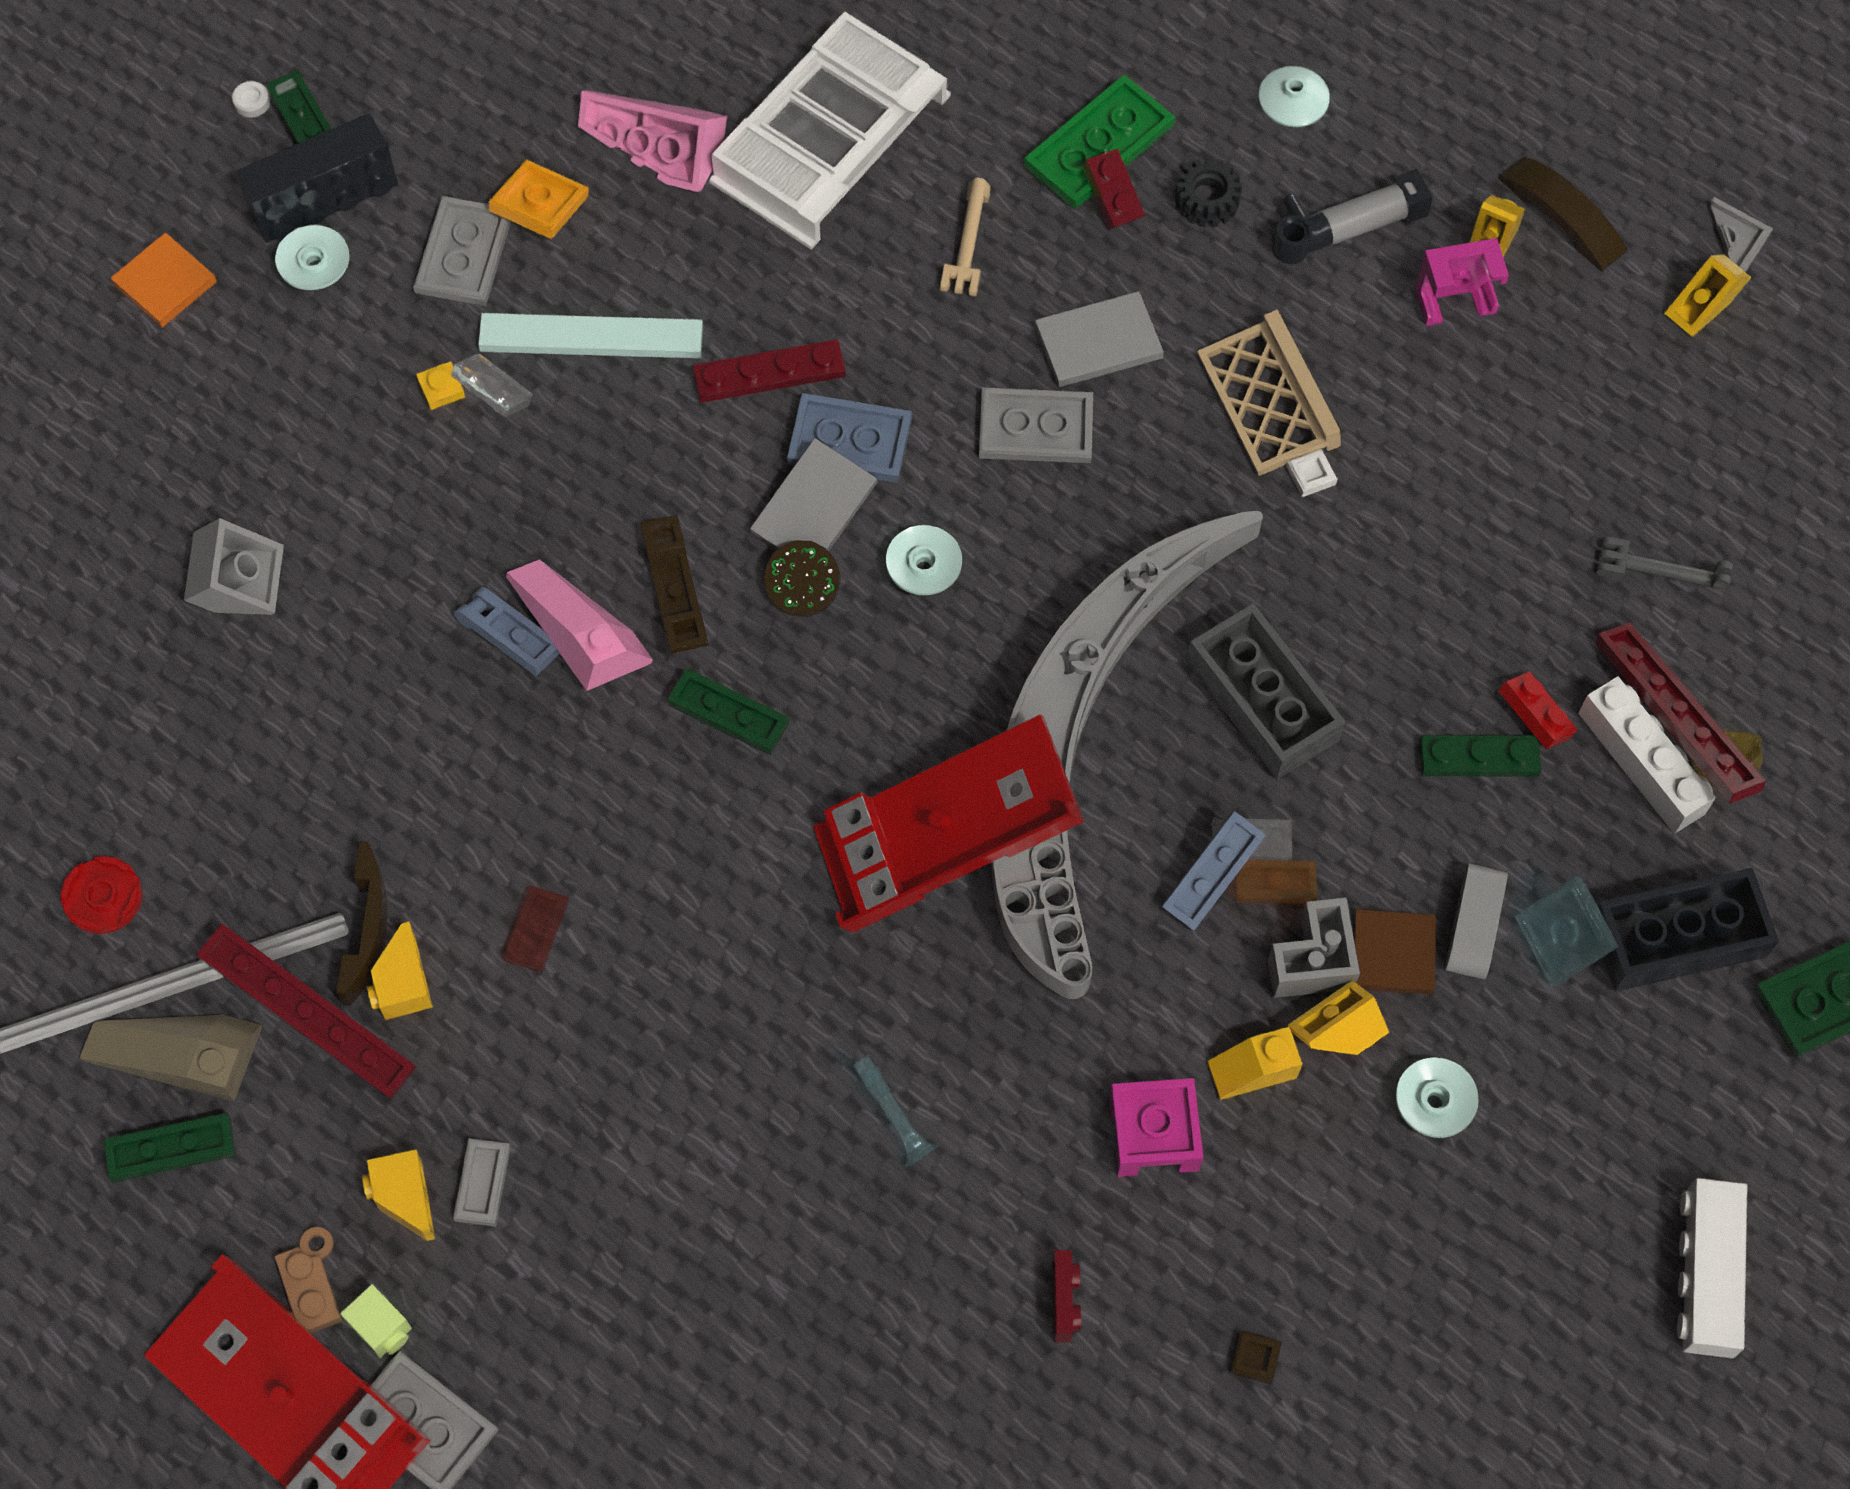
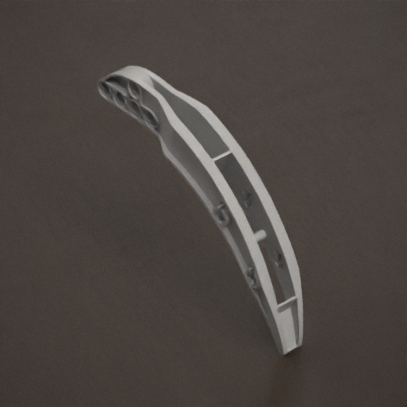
(1064, 691)

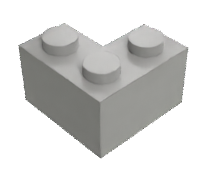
(1323, 960)

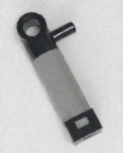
(1404, 199)

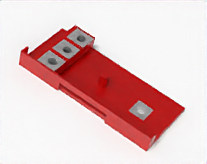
(945, 823)
(282, 1389)

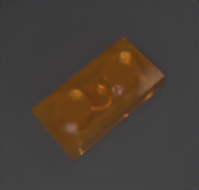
(1276, 882)

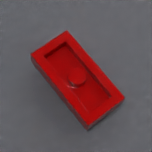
(1538, 710)

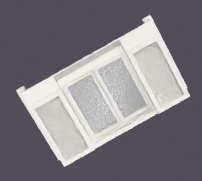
(824, 127)

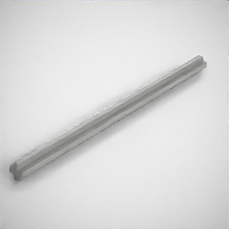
(161, 985)

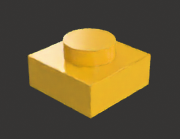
(440, 386)

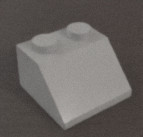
(233, 570)

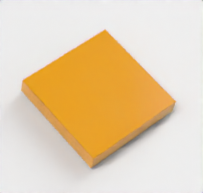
(538, 199)

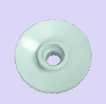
(1293, 107)
(310, 245)
(927, 545)
(1440, 1079)

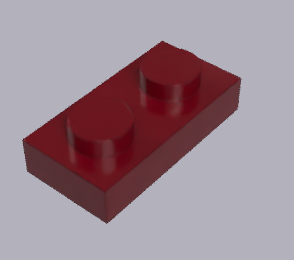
(1113, 189)
(1065, 1279)

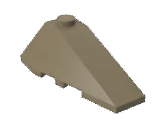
(186, 1051)

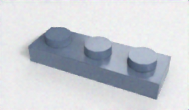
(1213, 870)

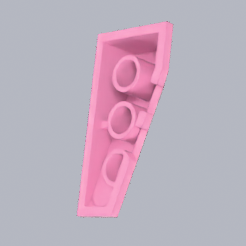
(660, 135)
(581, 630)

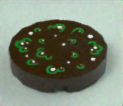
(802, 578)

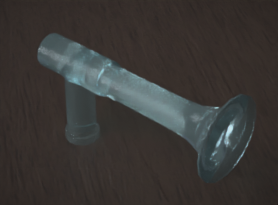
(915, 1145)

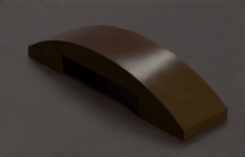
(1569, 208)
(674, 584)
(356, 969)

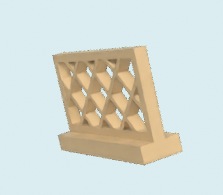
(1301, 389)

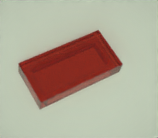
(536, 929)

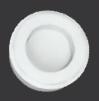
(251, 99)

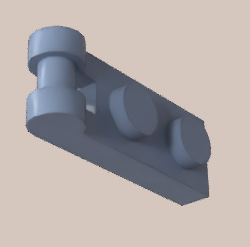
(508, 630)

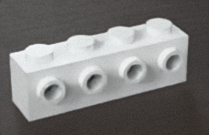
(1647, 754)
(1713, 1268)

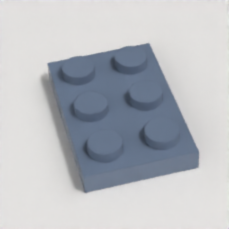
(860, 432)

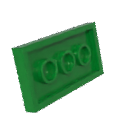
(1116, 119)

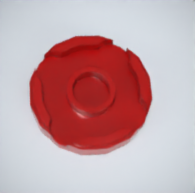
(103, 906)

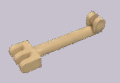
(977, 193)

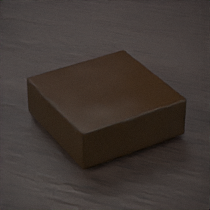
(1256, 1357)

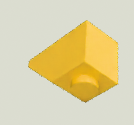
(1498, 220)
(1707, 293)
(399, 977)
(1342, 1022)
(1256, 1064)
(401, 1191)

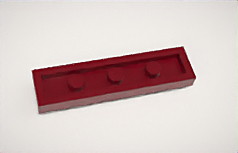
(769, 371)

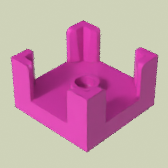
(1458, 271)
(1156, 1125)

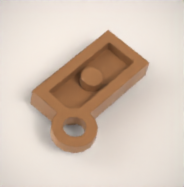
(308, 1282)

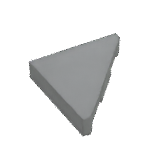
(1739, 233)

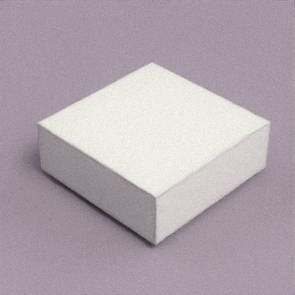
(1311, 472)

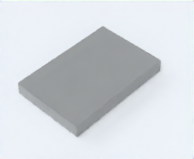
(462, 252)
(1098, 339)
(1036, 425)
(815, 499)
(452, 1425)

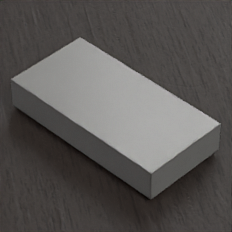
(482, 1182)

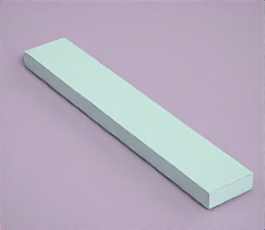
(591, 335)

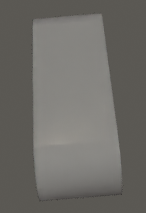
(1476, 921)

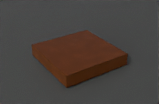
(1395, 951)

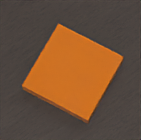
(163, 279)

